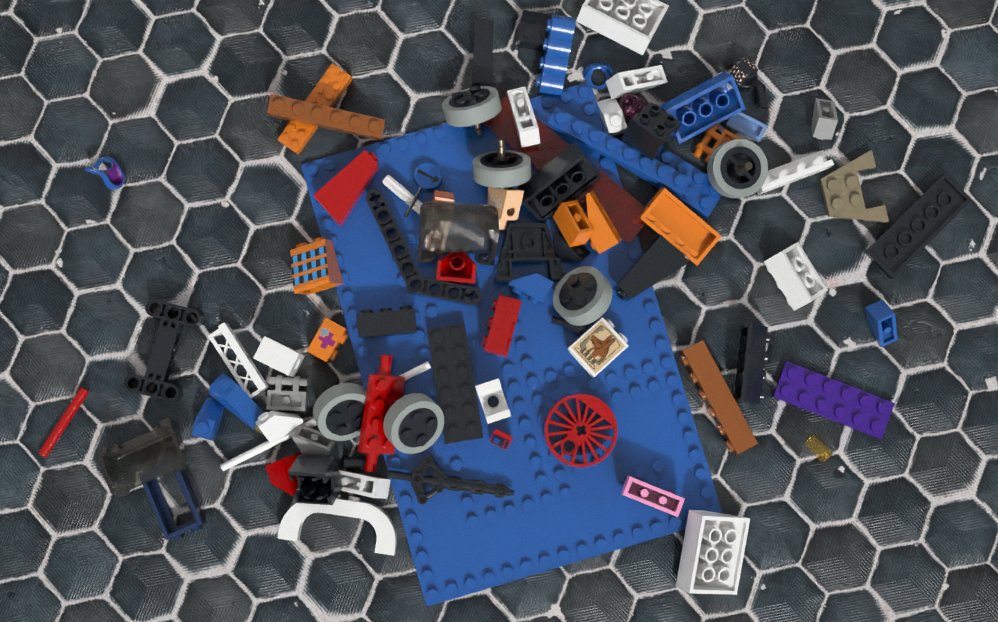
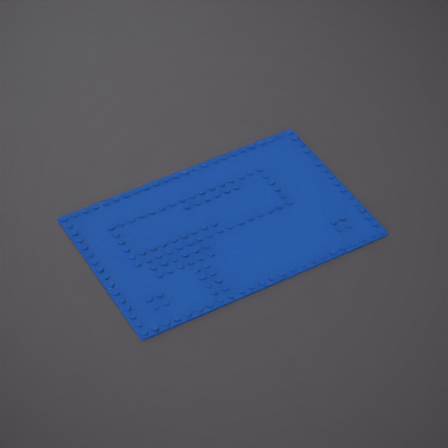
(556, 510)

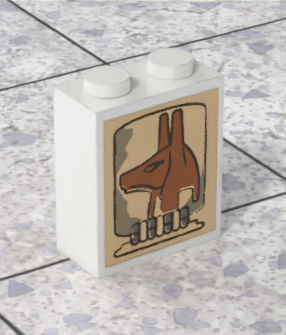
(598, 347)

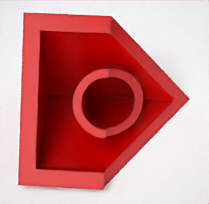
(456, 269)
(279, 474)

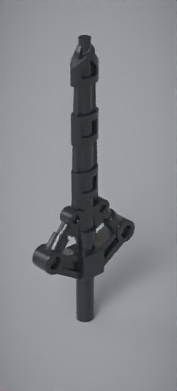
(439, 481)

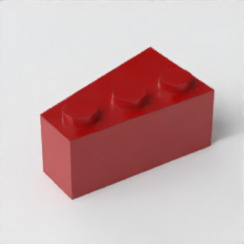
(501, 326)

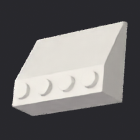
(624, 21)
(712, 553)

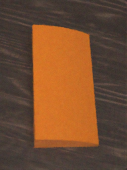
(679, 226)

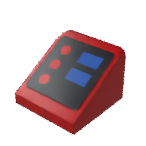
(501, 439)

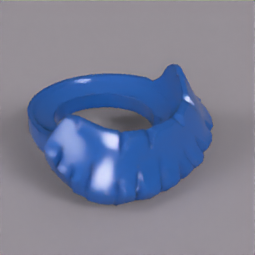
(588, 70)

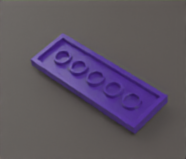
(833, 400)

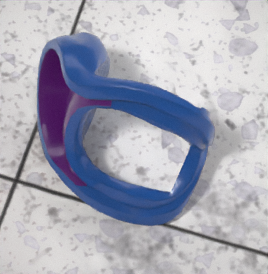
(112, 177)

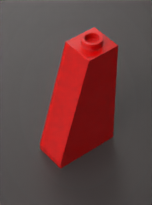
(347, 187)

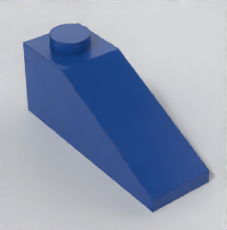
(235, 400)

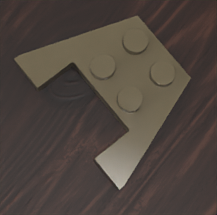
(844, 195)

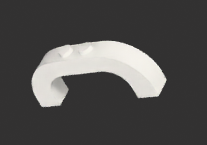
(352, 507)

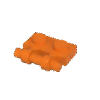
(711, 133)

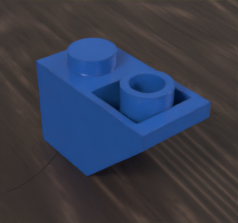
(533, 286)

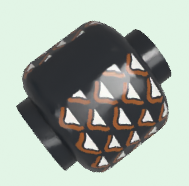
(744, 72)

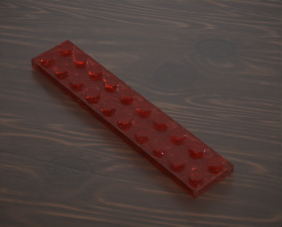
(618, 204)

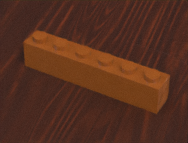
(325, 117)
(718, 397)

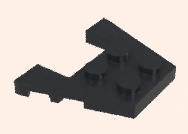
(527, 244)

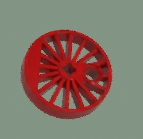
(598, 407)

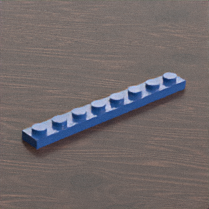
(618, 151)

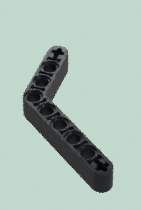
(407, 258)

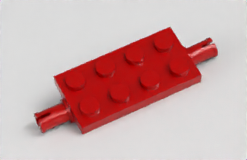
(381, 394)

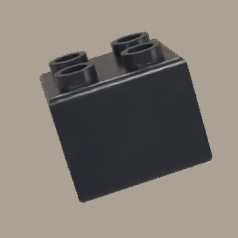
(651, 130)
(317, 479)

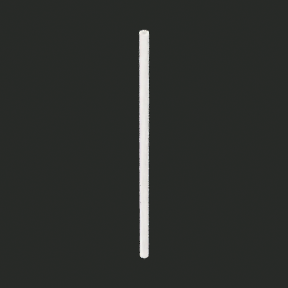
(310, 423)

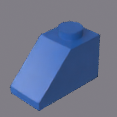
(882, 322)
(208, 419)

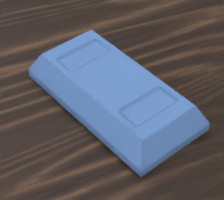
(747, 125)

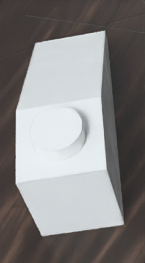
(635, 81)
(523, 117)
(364, 484)

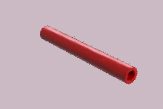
(63, 422)

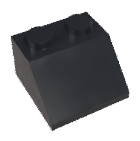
(532, 30)

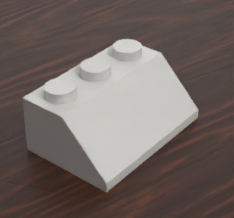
(795, 276)

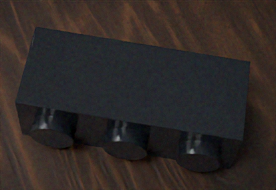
(386, 322)

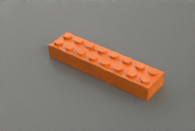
(324, 93)

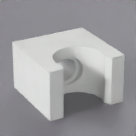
(279, 356)
(489, 389)

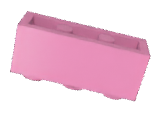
(652, 496)

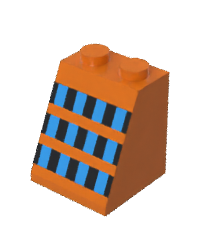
(314, 267)

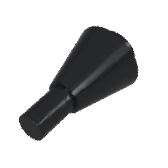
(573, 328)

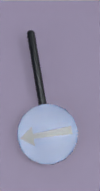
(427, 177)

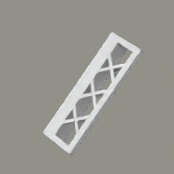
(795, 171)
(242, 355)

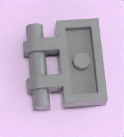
(287, 400)

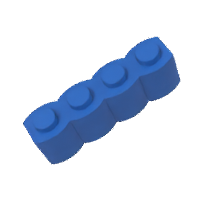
(556, 56)

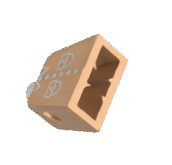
(507, 203)

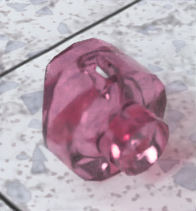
(633, 108)

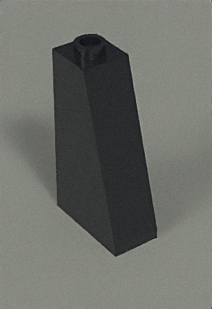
(651, 267)

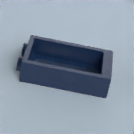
(162, 510)

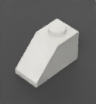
(612, 117)
(277, 424)

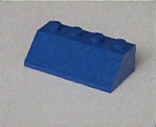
(705, 105)

